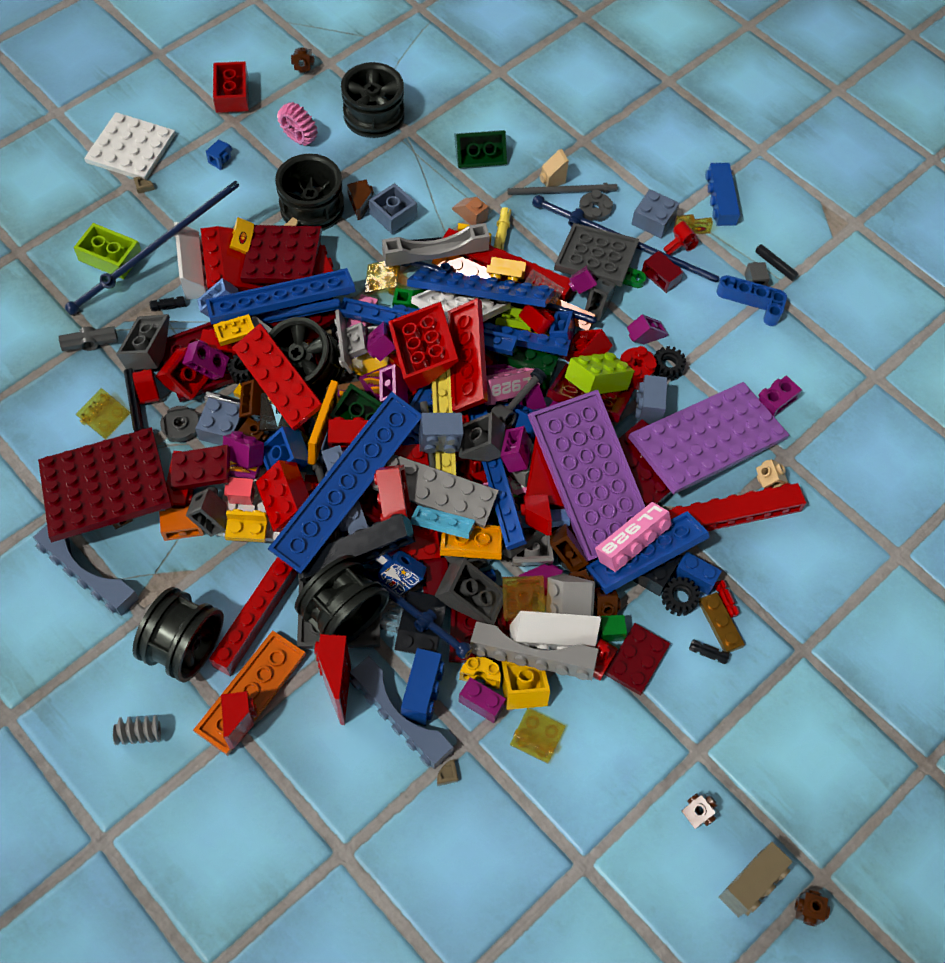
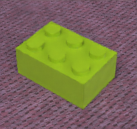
(106, 249)
(599, 373)

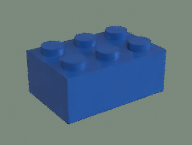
(422, 687)

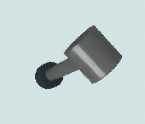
(506, 413)

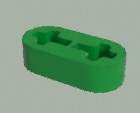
(631, 277)

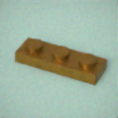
(721, 623)

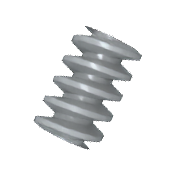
(136, 731)

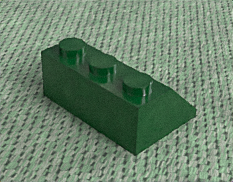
(481, 148)
(534, 359)
(355, 404)

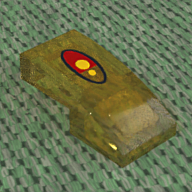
(699, 226)

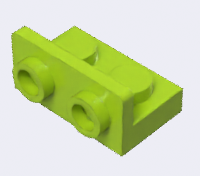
(511, 319)

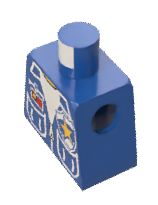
(400, 571)

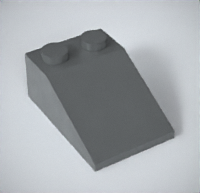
(145, 343)
(470, 592)

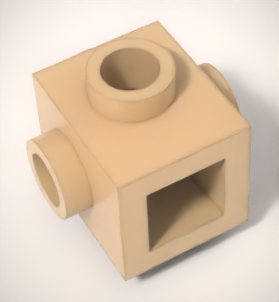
(771, 474)

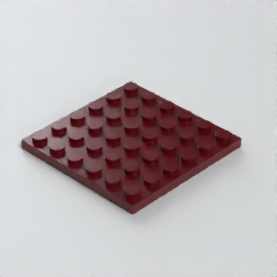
(102, 484)

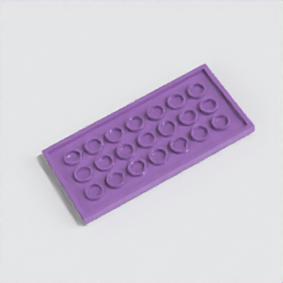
(708, 437)
(587, 468)

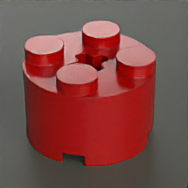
(641, 362)

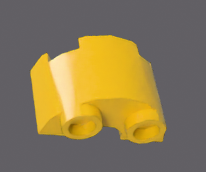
(482, 669)

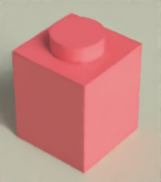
(240, 491)

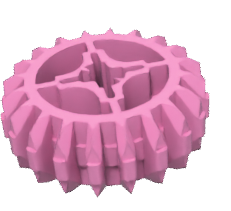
(297, 123)

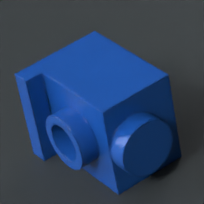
(218, 154)

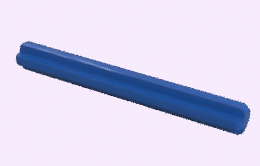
(300, 311)

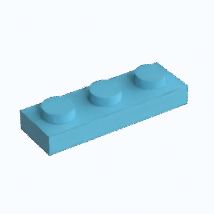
(442, 522)

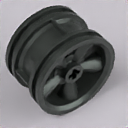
(369, 85)
(311, 207)
(290, 338)
(177, 634)

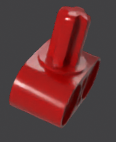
(684, 237)
(537, 318)
(146, 386)
(474, 469)
(605, 655)

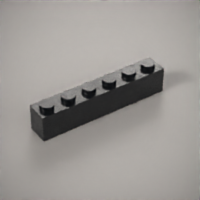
(364, 544)

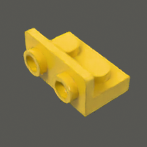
(233, 330)
(246, 526)

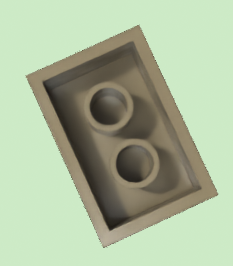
(756, 880)

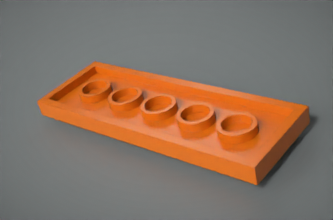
(260, 677)

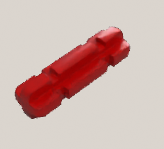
(727, 599)

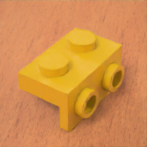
(506, 268)

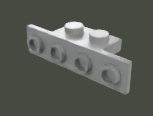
(351, 341)

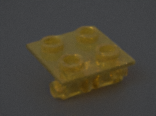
(381, 277)
(102, 413)
(537, 735)

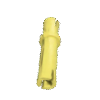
(502, 227)

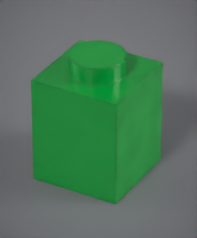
(612, 628)

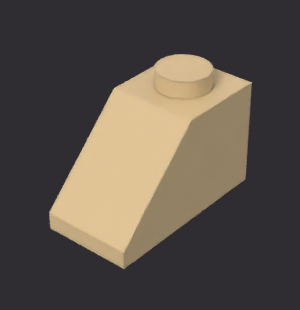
(555, 170)

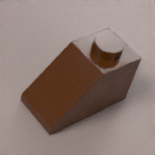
(359, 196)
(568, 548)

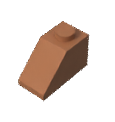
(472, 210)

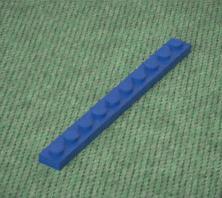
(377, 314)
(525, 338)
(505, 503)

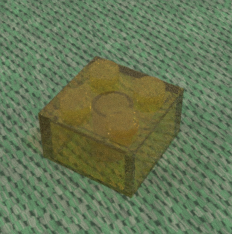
(522, 594)

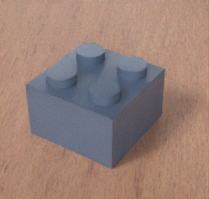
(393, 208)
(655, 213)
(651, 399)
(217, 420)
(440, 432)

